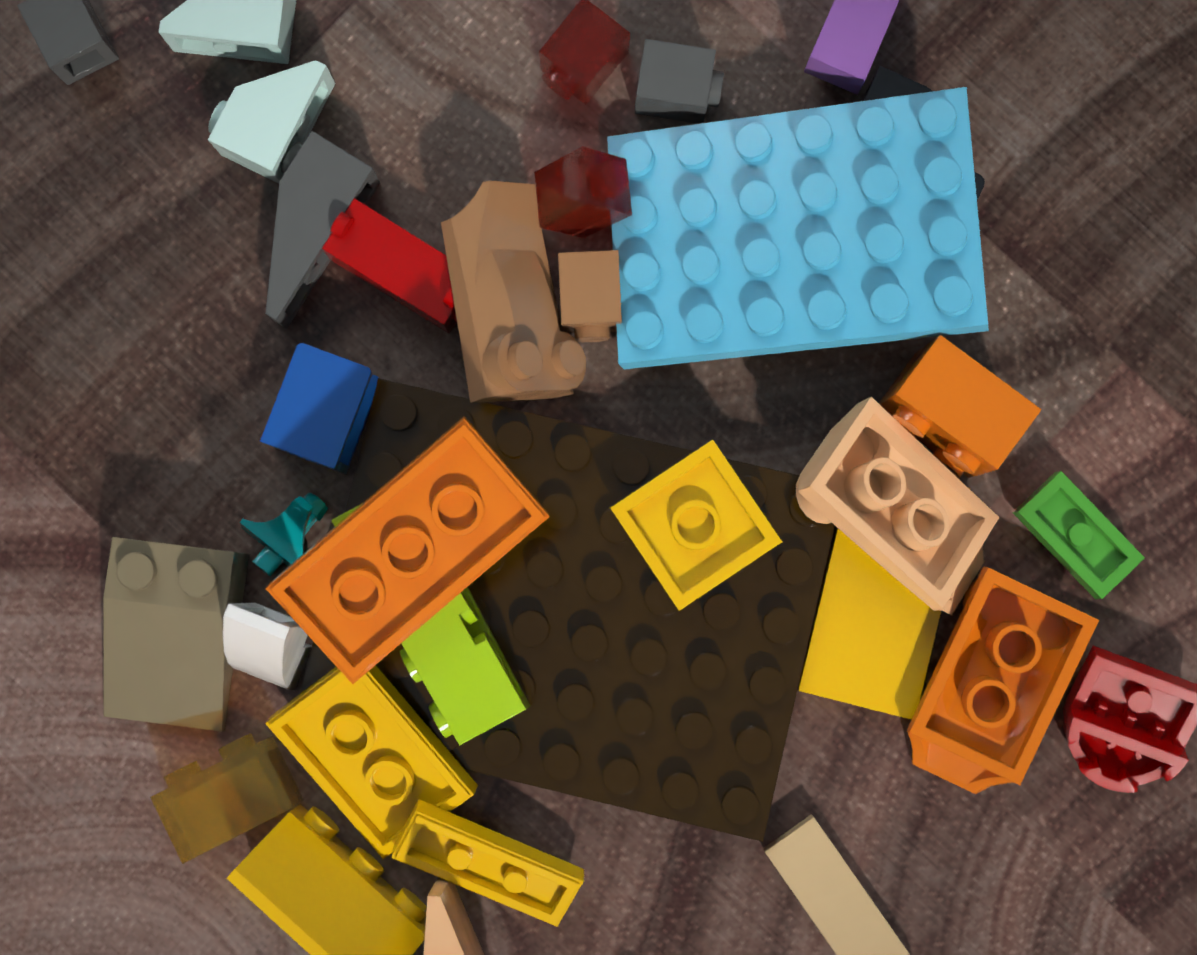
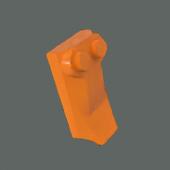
(997, 683)

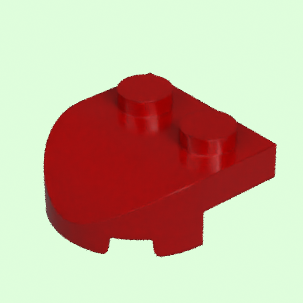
(1128, 721)

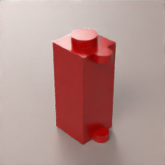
(393, 263)

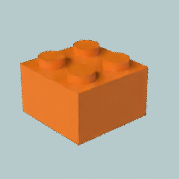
(958, 409)

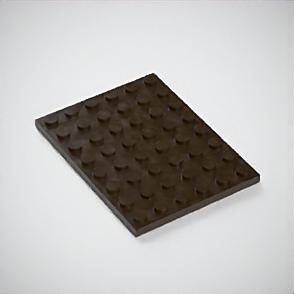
(621, 685)

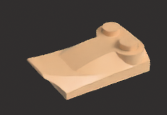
(897, 505)

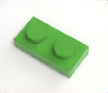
(1078, 535)

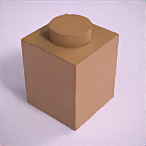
(590, 294)

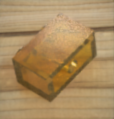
(227, 798)

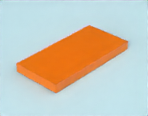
(408, 550)

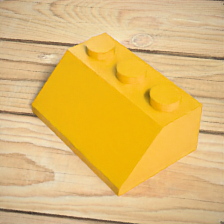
(328, 893)

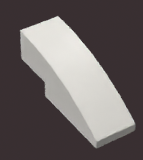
(265, 644)

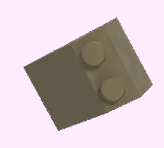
(167, 632)

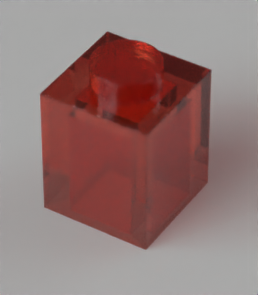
(583, 52)
(583, 192)

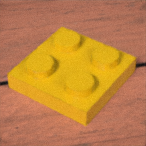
(696, 525)

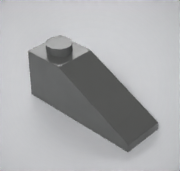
(313, 191)

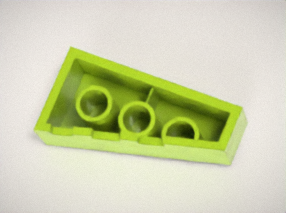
(461, 669)

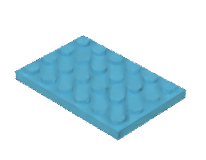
(800, 231)

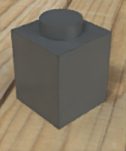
(68, 37)
(677, 81)

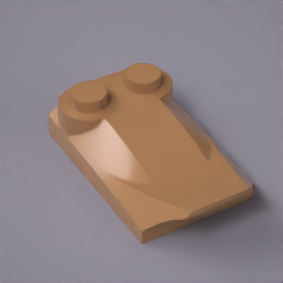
(508, 299)

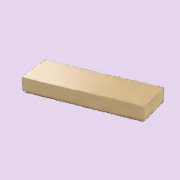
(831, 892)

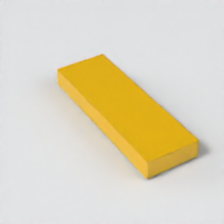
(488, 863)

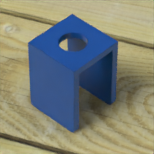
(321, 408)

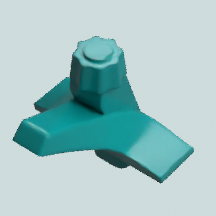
(285, 534)

